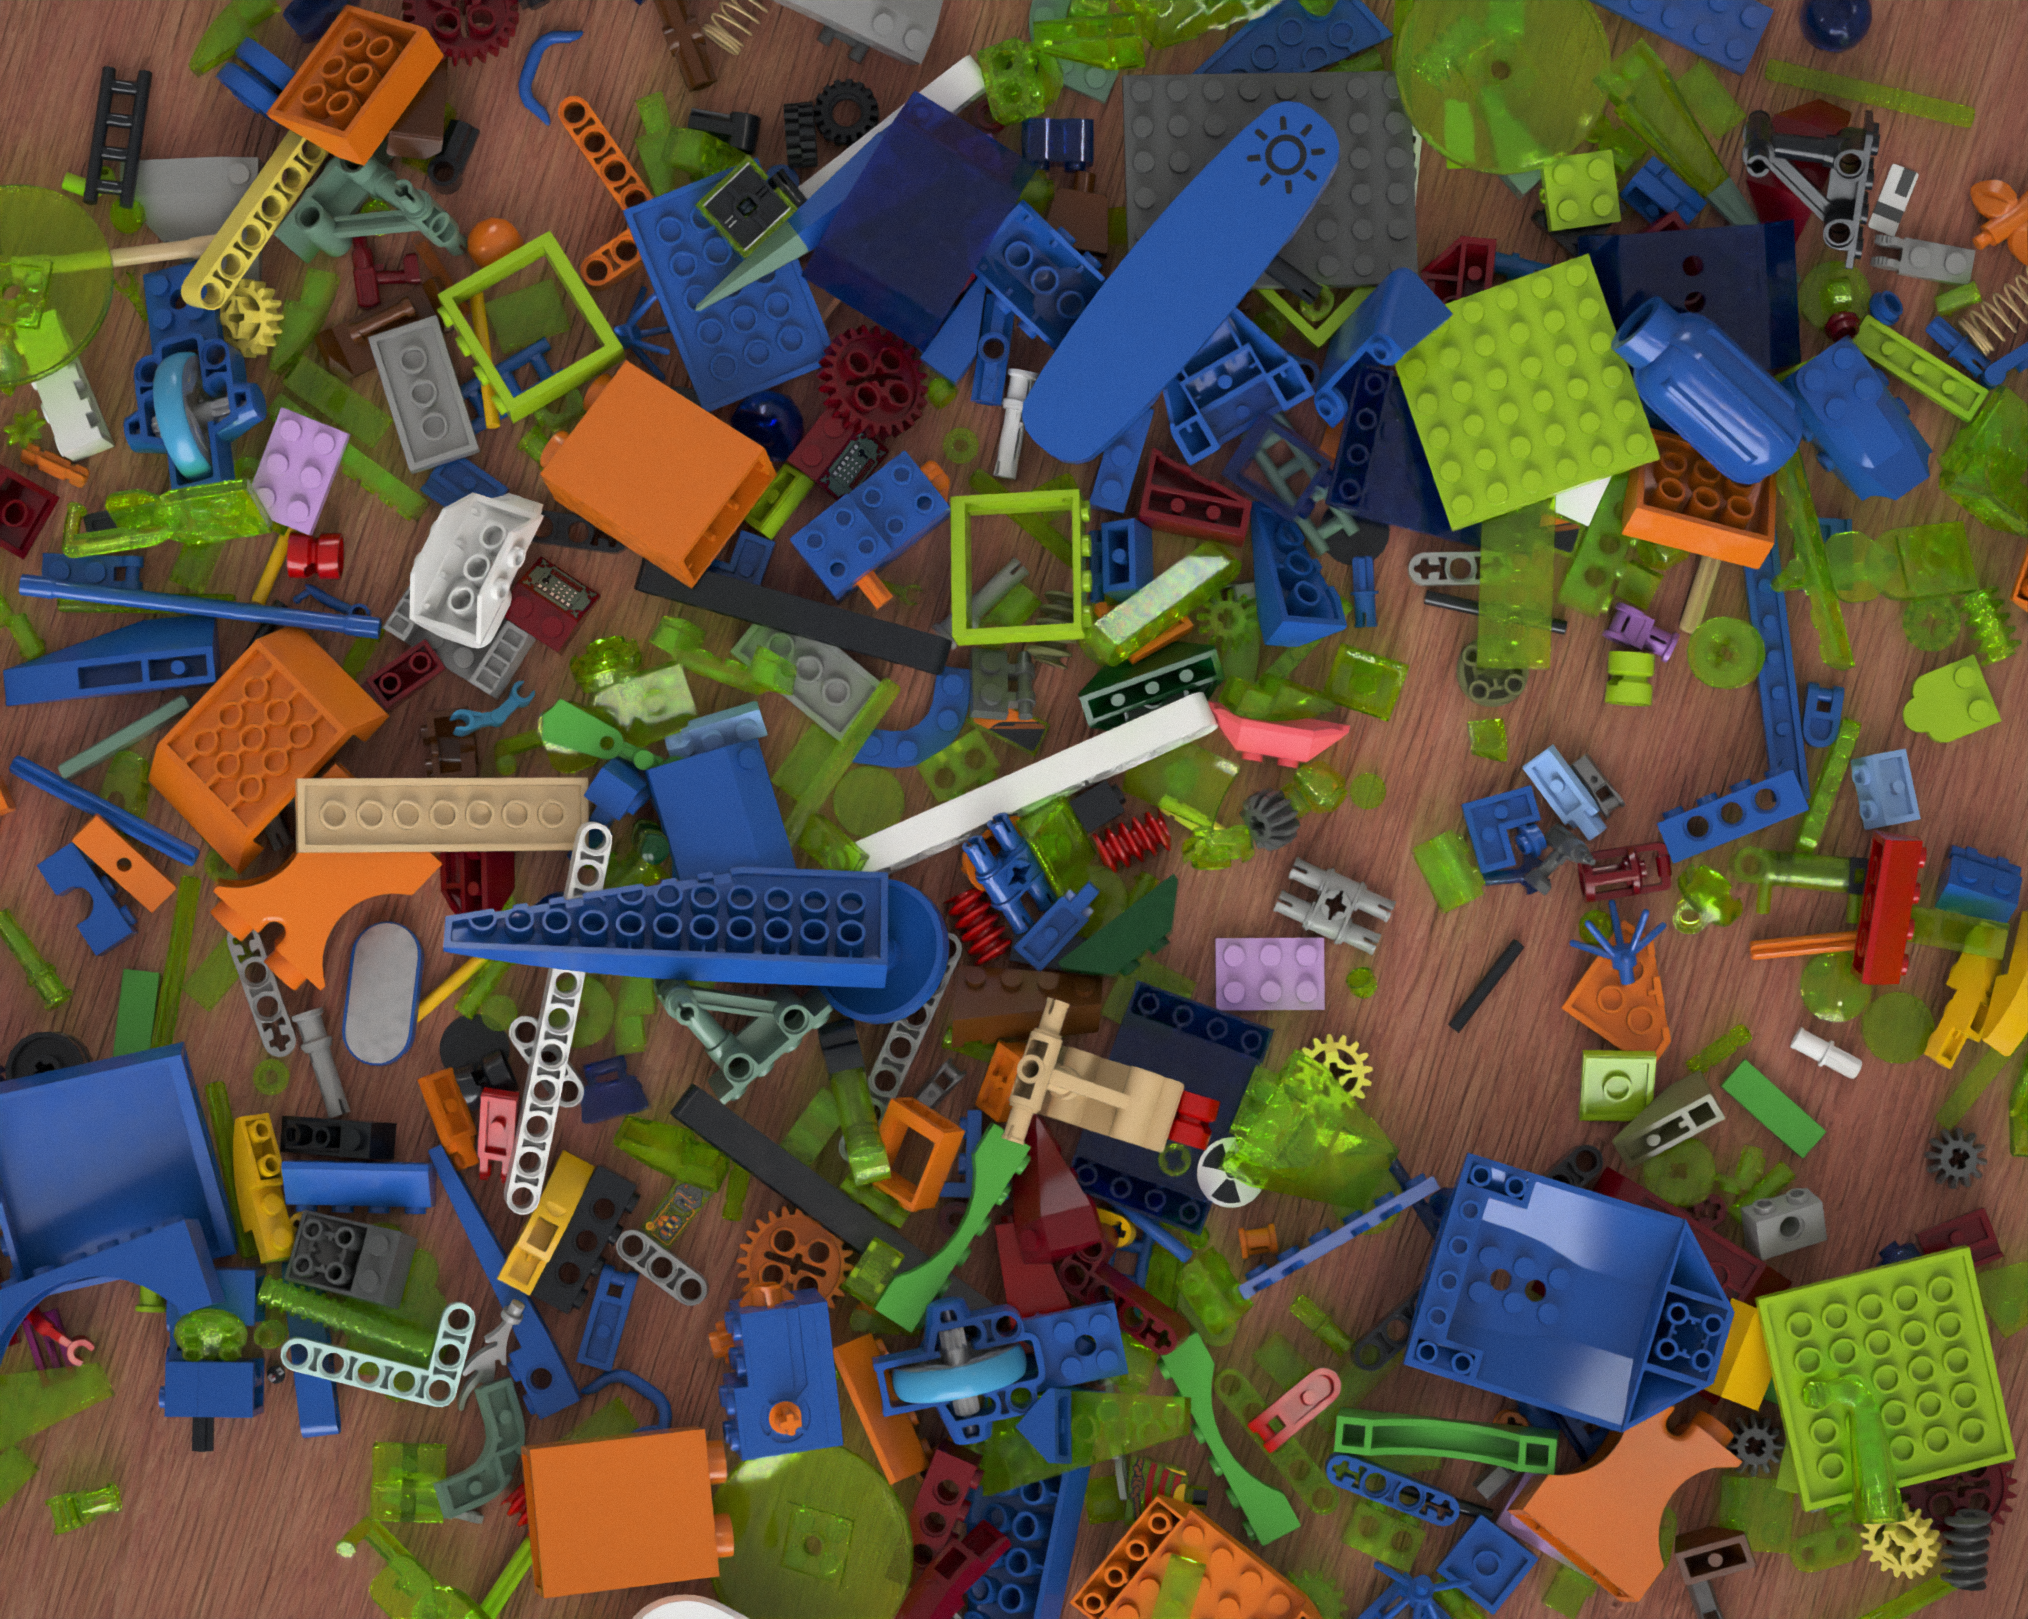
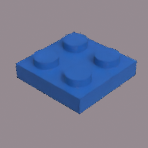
(1490, 1559)

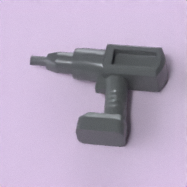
(1565, 847)

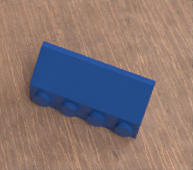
(359, 1184)

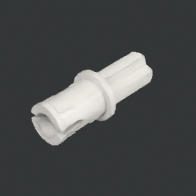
(1826, 1053)

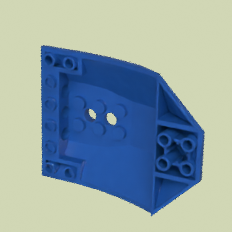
(1624, 1310)

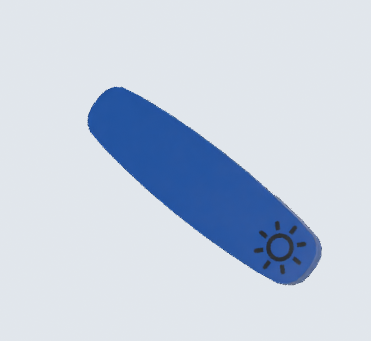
(1181, 282)

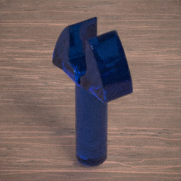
(1514, 875)

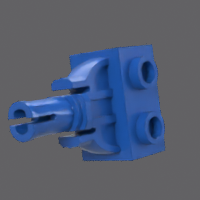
(616, 791)

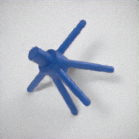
(631, 336)
(1623, 954)
(1419, 1592)

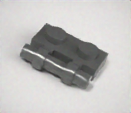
(989, 684)

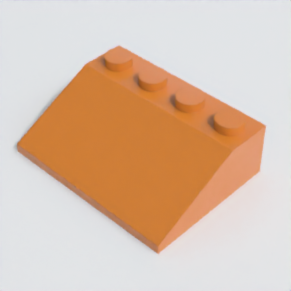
(357, 83)
(1697, 508)

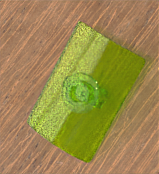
(1184, 782)

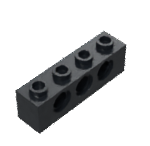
(603, 1184)

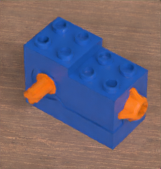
(874, 527)
(784, 1374)

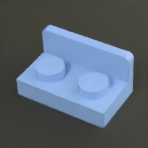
(1885, 789)

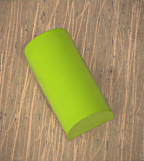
(779, 501)

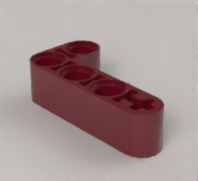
(1126, 1296)

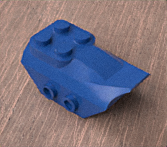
(1039, 274)
(1858, 423)

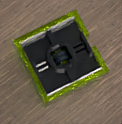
(749, 189)

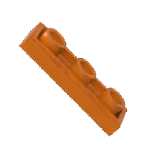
(140, 878)

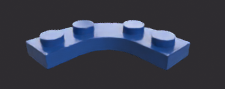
(931, 735)

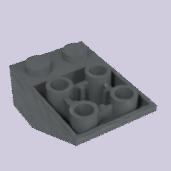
(351, 1259)

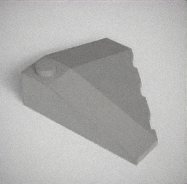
(195, 197)

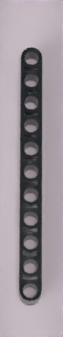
(804, 1187)

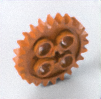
(804, 1234)

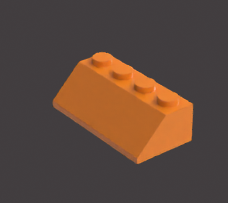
(892, 1436)

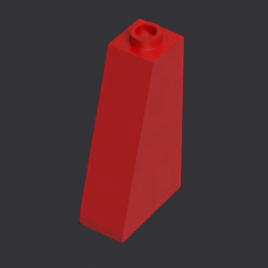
(1027, 1286)

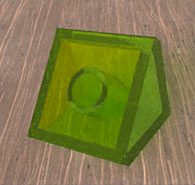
(1364, 681)
(1057, 843)

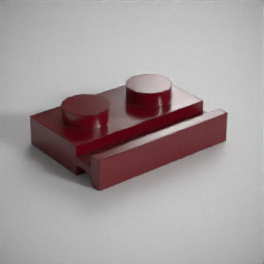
(1967, 1229)

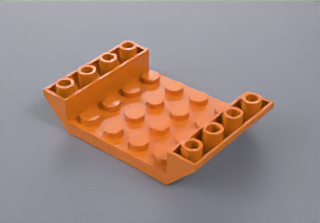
(254, 734)
(1232, 1587)

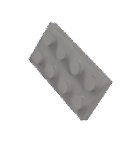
(424, 394)
(827, 681)

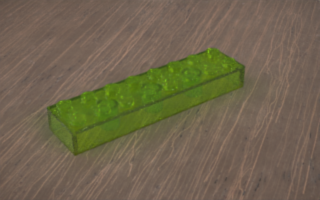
(361, 467)

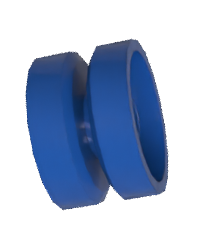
(258, 85)

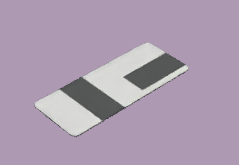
(1893, 200)

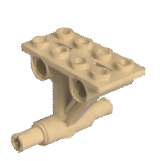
(1088, 1090)

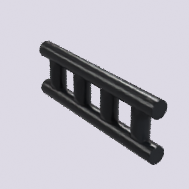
(130, 155)

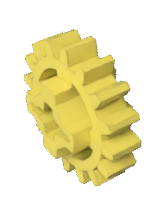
(250, 318)
(1331, 1055)
(1900, 1542)

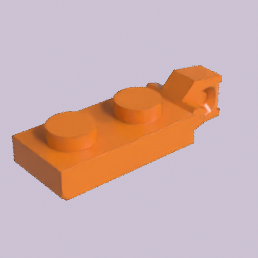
(450, 1117)

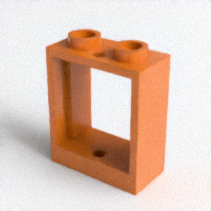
(946, 1135)

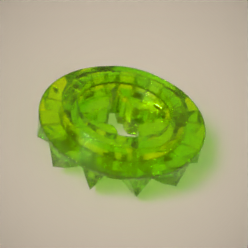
(1943, 634)

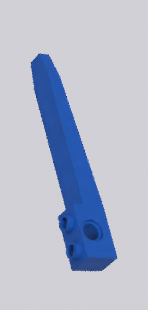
(535, 1338)

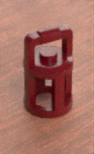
(1629, 870)

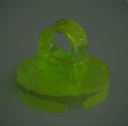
(1831, 290)
(1708, 895)

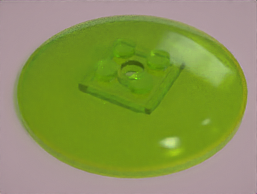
(1512, 124)
(63, 281)
(822, 1495)

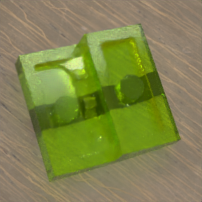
(404, 1481)

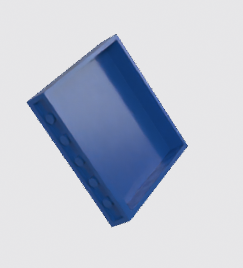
(103, 1156)

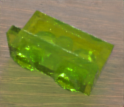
(1212, 1291)

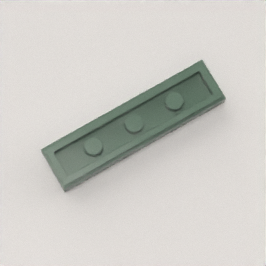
(125, 737)

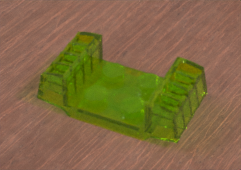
(684, 641)

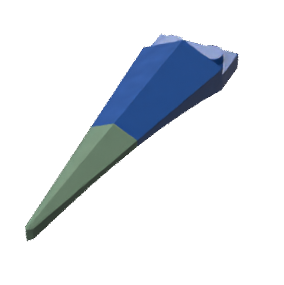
(800, 231)

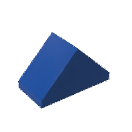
(1049, 1426)

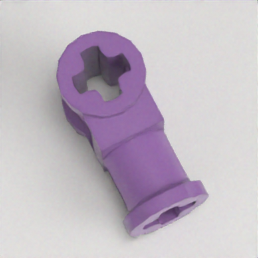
(1639, 632)

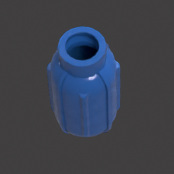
(1710, 391)

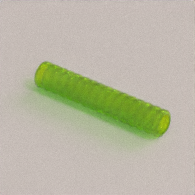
(346, 1318)

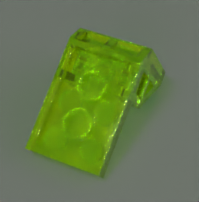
(1989, 464)

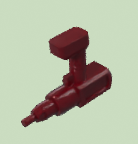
(369, 276)

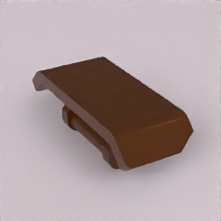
(421, 125)
(347, 344)

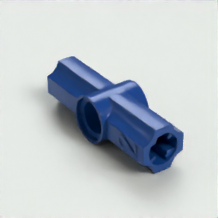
(989, 372)

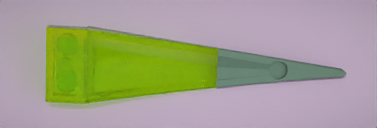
(1658, 113)

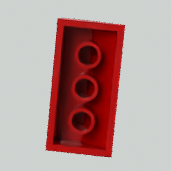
(1887, 908)

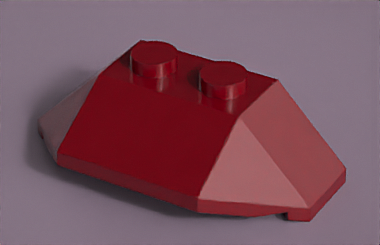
(1768, 193)
(1462, 269)
(477, 880)

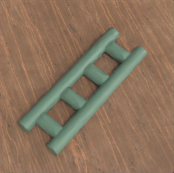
(1277, 478)

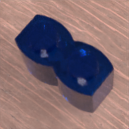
(313, 17)
(1058, 143)

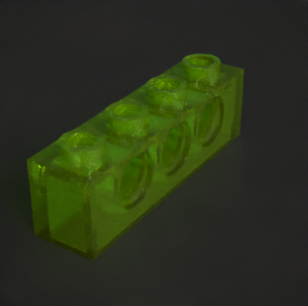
(1574, 590)

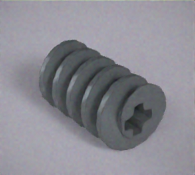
(1967, 1549)

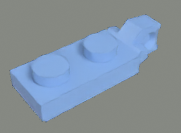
(717, 731)
(1565, 792)

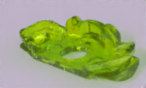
(128, 776)

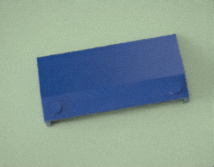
(720, 812)

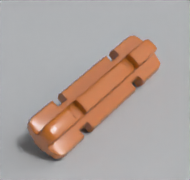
(55, 465)

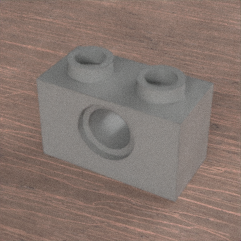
(1769, 1236)

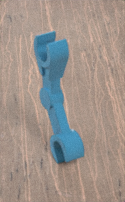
(496, 718)

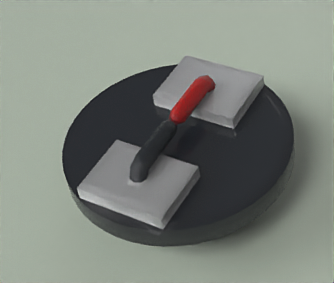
(276, 1374)

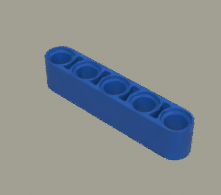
(315, 1396)

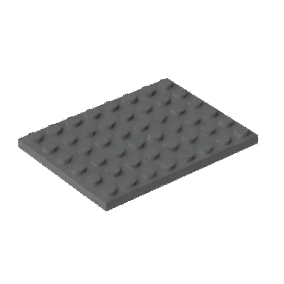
(1365, 214)

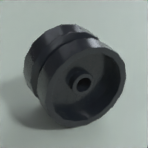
(42, 1049)

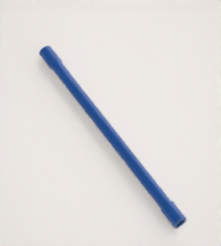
(52, 588)

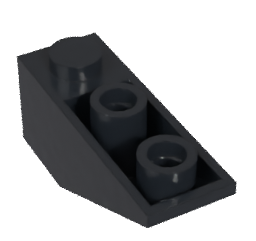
(338, 1137)

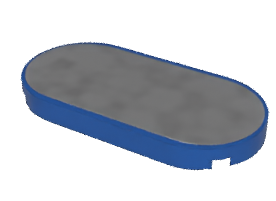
(383, 993)

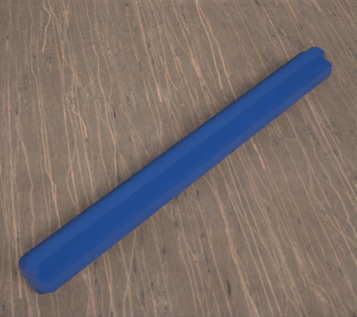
(111, 813)

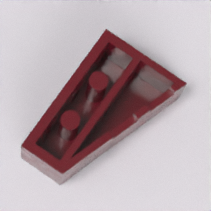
(1190, 505)

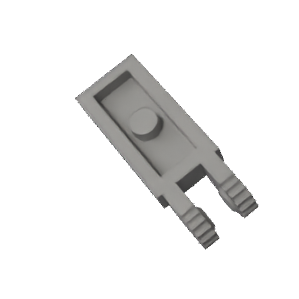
(1926, 260)

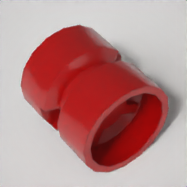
(315, 555)
(1192, 1120)

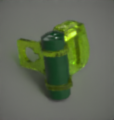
(642, 862)

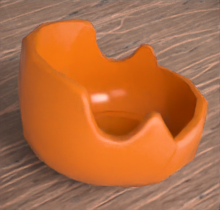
(492, 240)

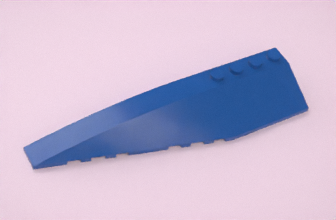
(707, 928)
(1043, 1531)

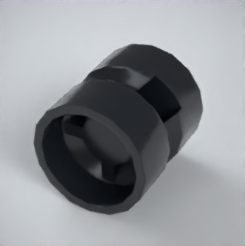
(496, 1071)

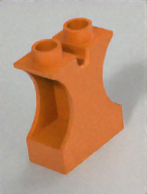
(311, 895)
(1612, 1505)

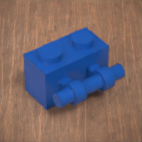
(1120, 559)
(1979, 885)

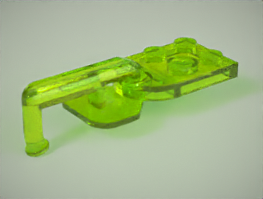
(182, 514)
(1897, 564)
(643, 711)
(405, 1585)

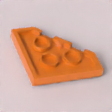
(1623, 1015)

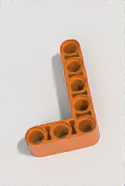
(620, 191)

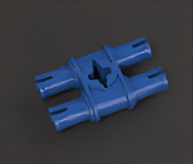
(1009, 873)

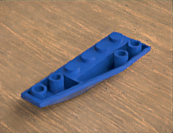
(127, 661)

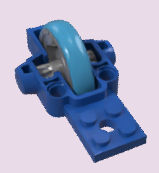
(187, 402)
(996, 1362)

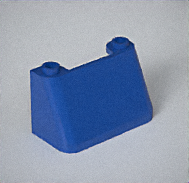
(1377, 333)

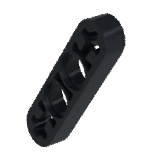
(560, 535)

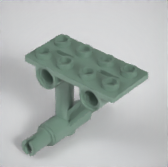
(327, 210)
(776, 1029)

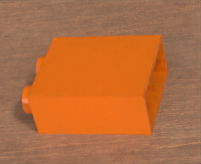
(656, 472)
(624, 1510)

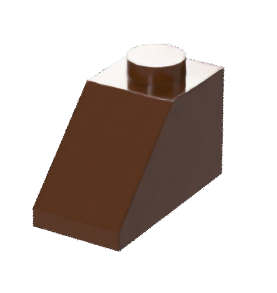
(1712, 1553)

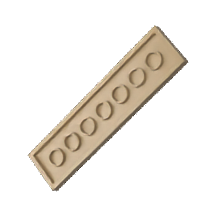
(439, 814)

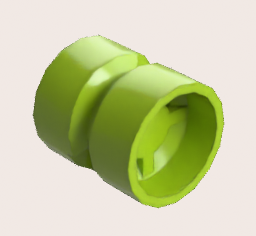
(1629, 678)

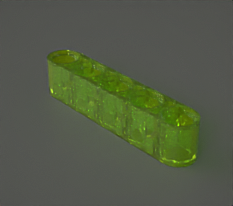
(1162, 602)
(1288, 1453)

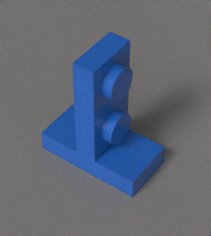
(973, 1132)

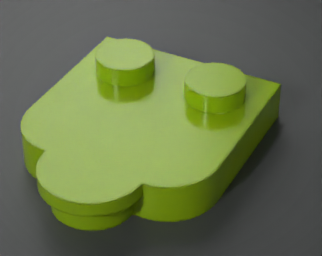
(1950, 702)

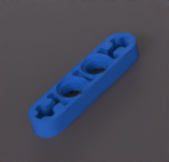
(1390, 1492)

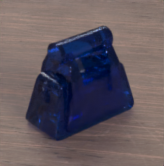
(614, 1097)

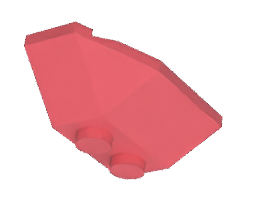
(1286, 741)

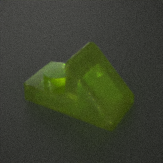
(873, 1271)

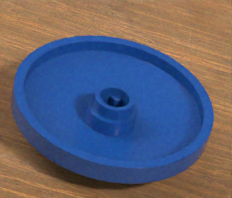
(915, 961)

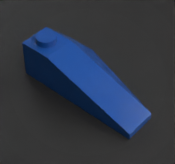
(1289, 589)

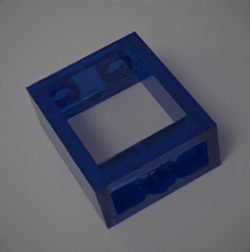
(1248, 450)

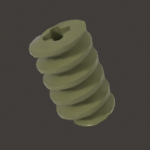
(1058, 613)

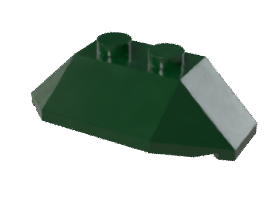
(1130, 691)
(1128, 936)

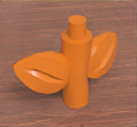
(2006, 217)

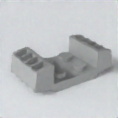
(485, 667)

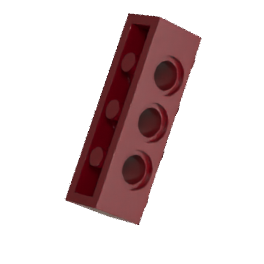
(949, 1463)

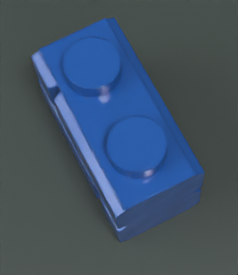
(1659, 191)

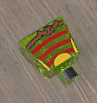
(1156, 1477)

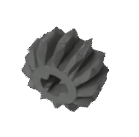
(1270, 819)
(1966, 1163)
(1758, 1432)

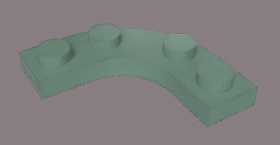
(1077, 77)
(500, 1453)

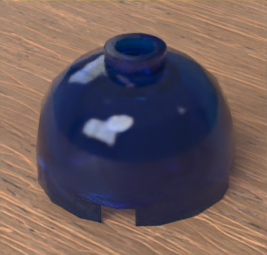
(1835, 23)
(770, 421)

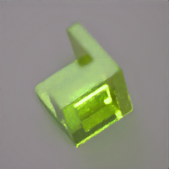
(1568, 1591)

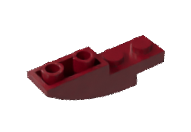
(404, 676)
(952, 1573)

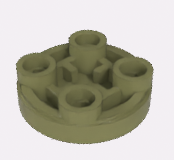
(1488, 685)

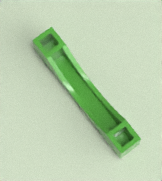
(993, 1167)
(1409, 1434)
(1263, 1504)

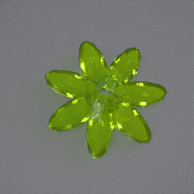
(24, 429)

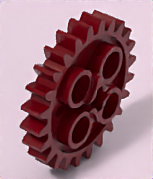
(498, 14)
(866, 352)
(1994, 1494)

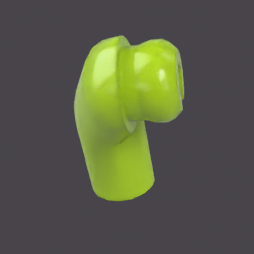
(77, 184)

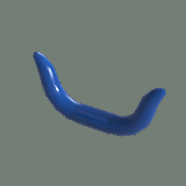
(531, 65)
(637, 1384)

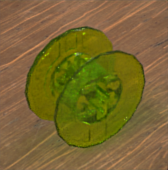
(1705, 654)

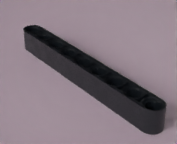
(801, 617)
(1404, 1310)

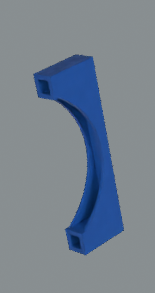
(166, 1261)

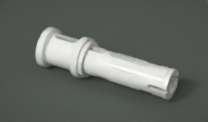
(1013, 426)

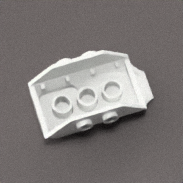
(469, 564)

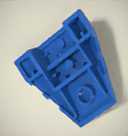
(1229, 386)

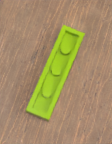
(1919, 369)

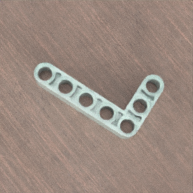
(389, 1368)

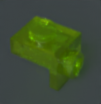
(1749, 1167)

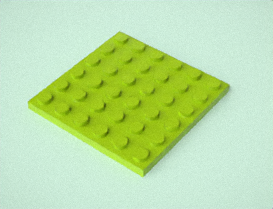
(1524, 395)
(1919, 1348)

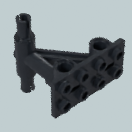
(1850, 174)

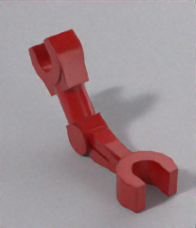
(46, 1326)

